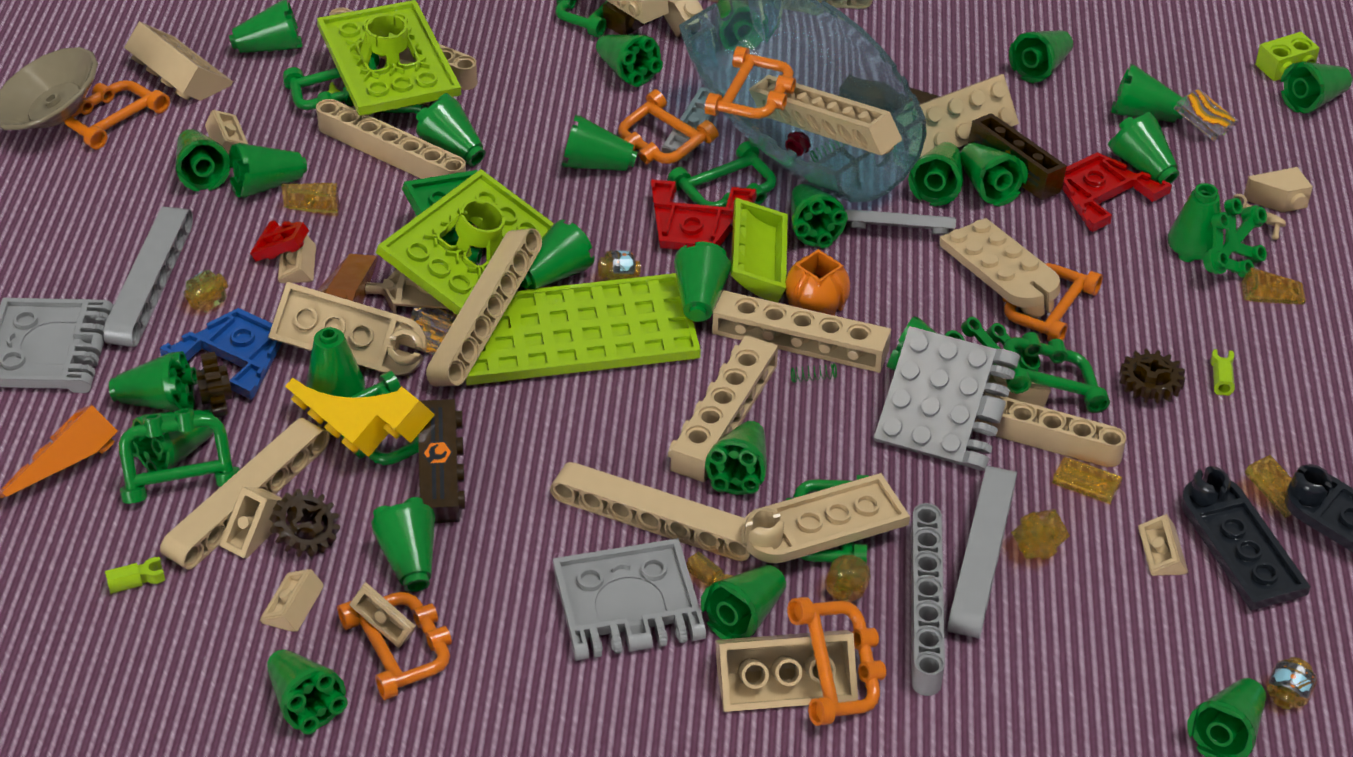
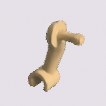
(1272, 219)

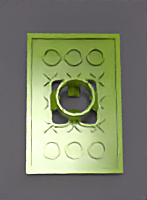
(388, 32)
(445, 268)

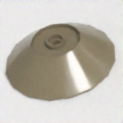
(47, 89)

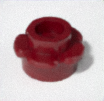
(798, 142)

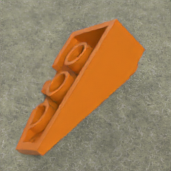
(75, 440)

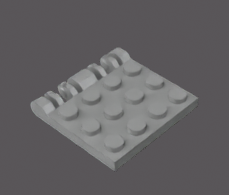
(51, 342)
(941, 395)
(627, 593)

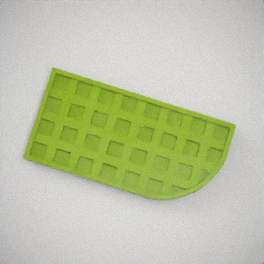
(588, 330)

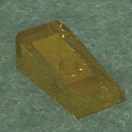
(312, 197)
(1271, 288)

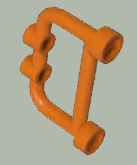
(776, 98)
(95, 135)
(648, 152)
(1053, 326)
(424, 618)
(825, 709)

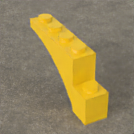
(364, 419)

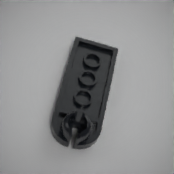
(1322, 503)
(1241, 540)

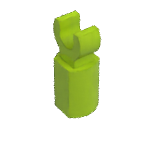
(1223, 373)
(134, 575)

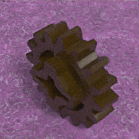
(1152, 376)
(214, 384)
(306, 535)

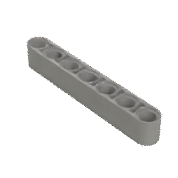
(148, 277)
(982, 552)
(927, 600)

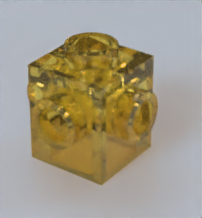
(1040, 534)

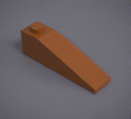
(350, 277)

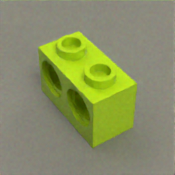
(1282, 52)

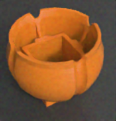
(818, 284)

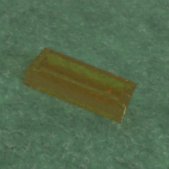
(1087, 480)

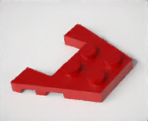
(1101, 178)
(690, 223)

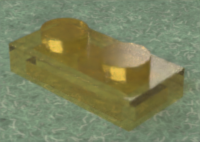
(1271, 481)

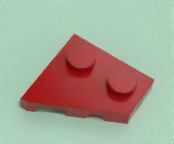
(279, 239)

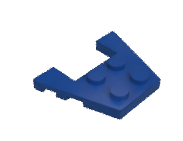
(236, 338)

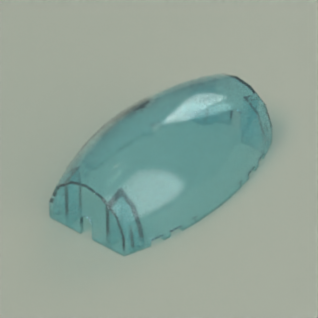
(827, 55)

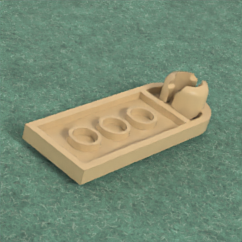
(952, 114)
(1004, 266)
(370, 332)
(823, 520)

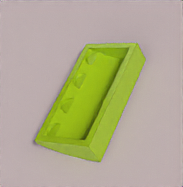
(759, 249)

